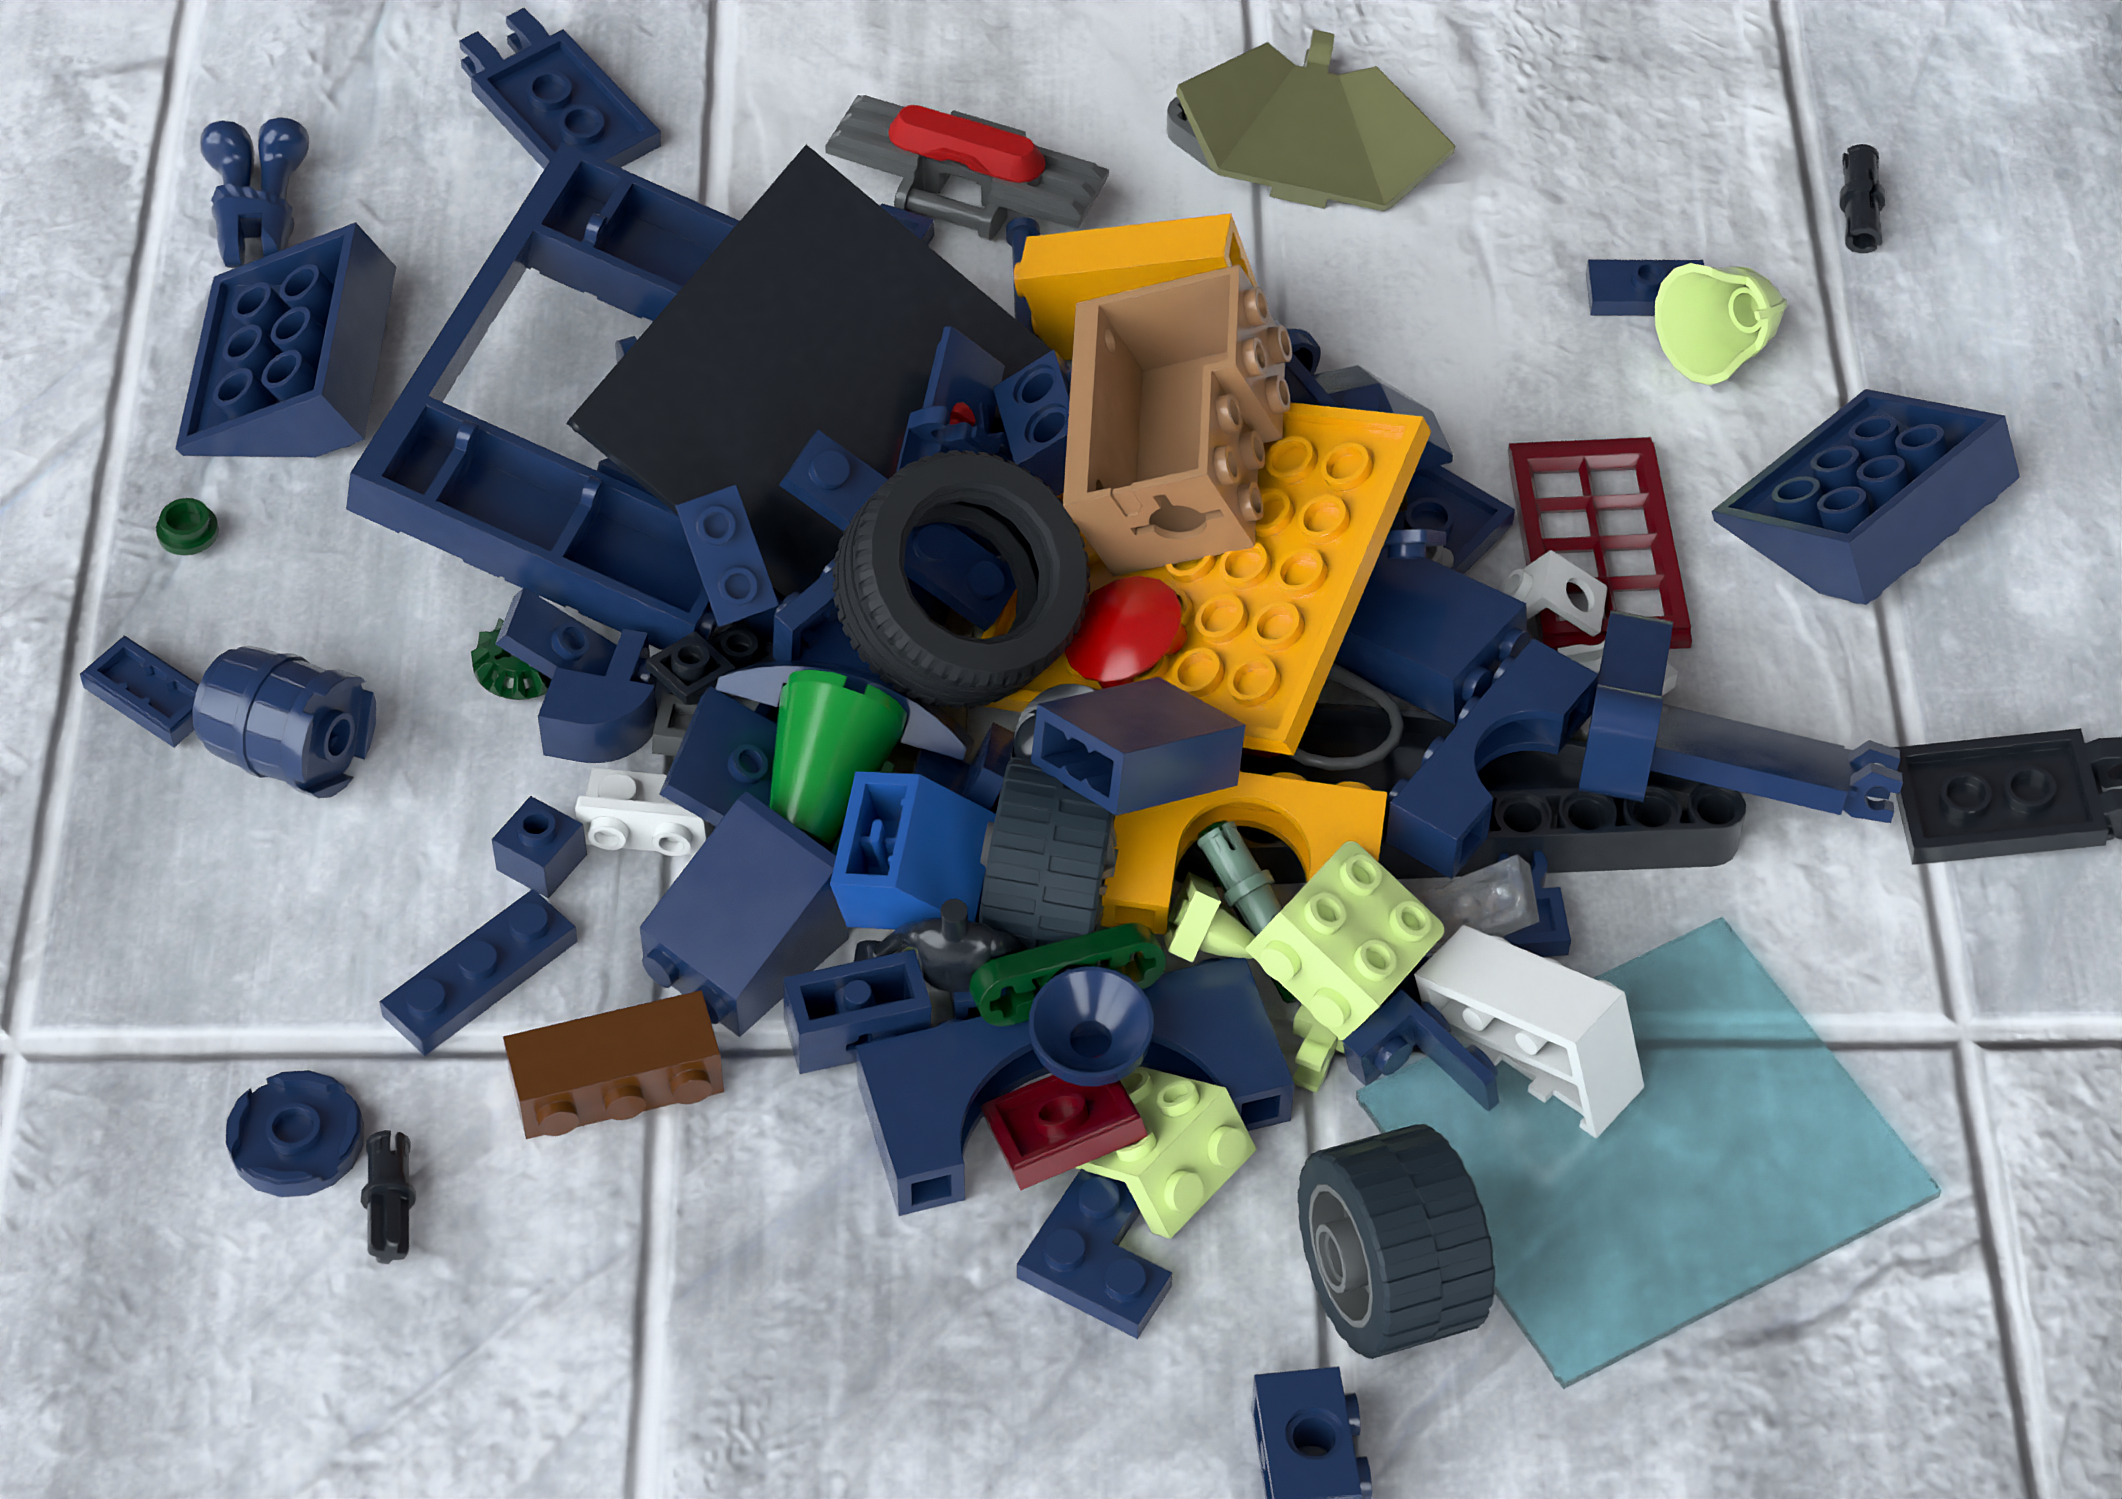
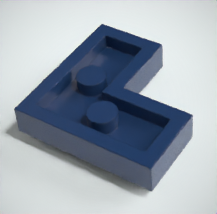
(1081, 1259)

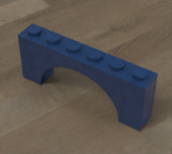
(930, 1083)

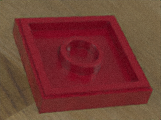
(1060, 1126)

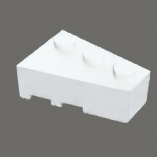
(1540, 1019)

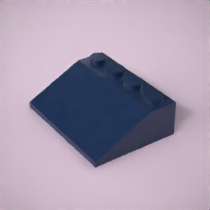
(290, 351)
(1872, 491)

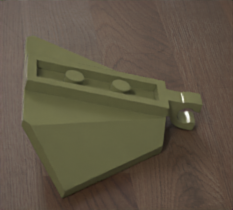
(1312, 129)

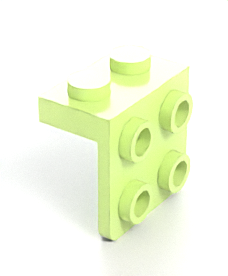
(1346, 939)
(1189, 1148)

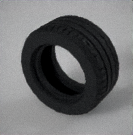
(1024, 526)

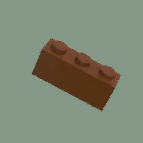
(614, 1064)

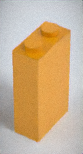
(1106, 261)

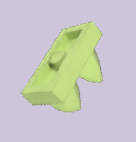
(1204, 923)

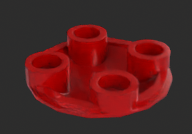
(1127, 630)

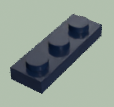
(478, 972)

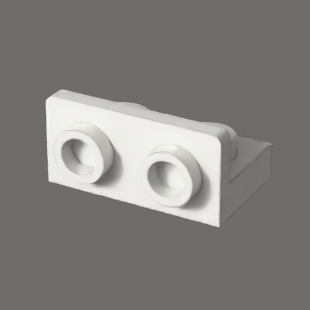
(629, 813)

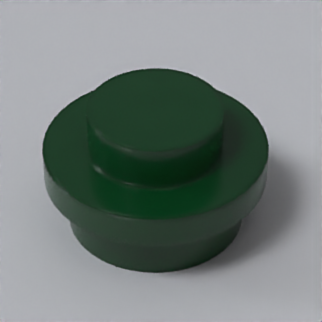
(186, 527)

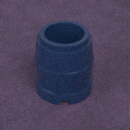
(284, 718)

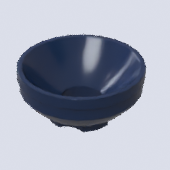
(1091, 1000)

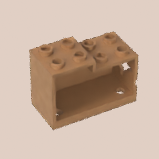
(1173, 418)

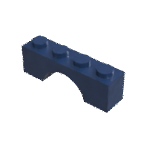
(1531, 706)

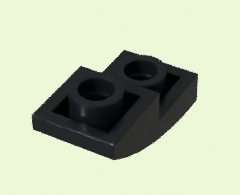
(695, 664)

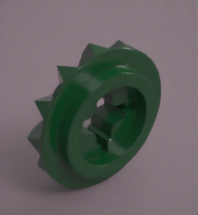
(504, 673)

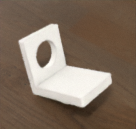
(1544, 585)

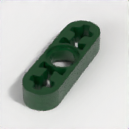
(1017, 970)

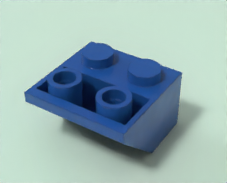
(907, 851)

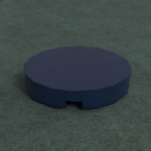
(295, 1134)

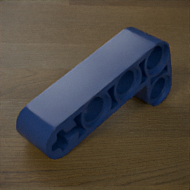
(1626, 706)

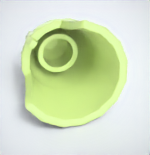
(1715, 319)

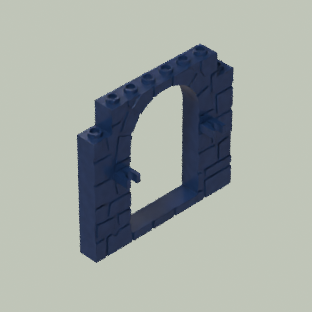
(518, 503)

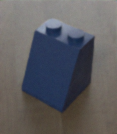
(745, 916)

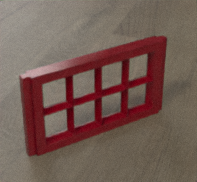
(1589, 457)

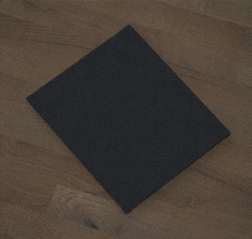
(791, 328)

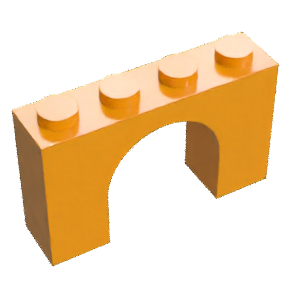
(1302, 813)

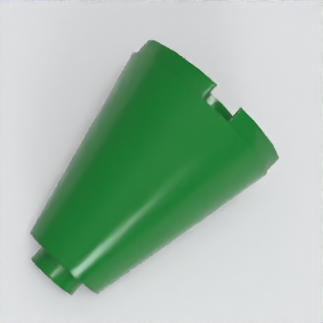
(822, 742)

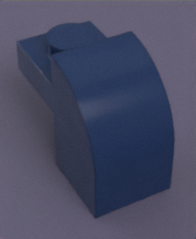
(601, 716)

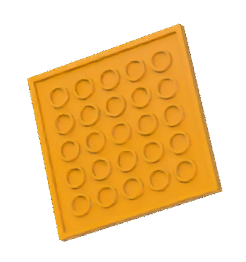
(1276, 613)

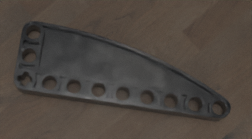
(1531, 811)

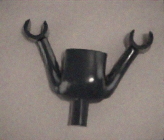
(947, 946)

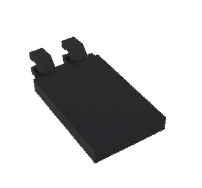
(2009, 795)

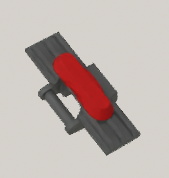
(932, 145)

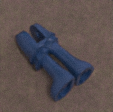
(238, 207)

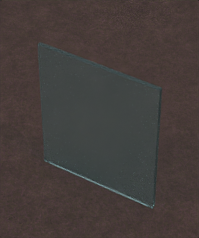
(1701, 1191)

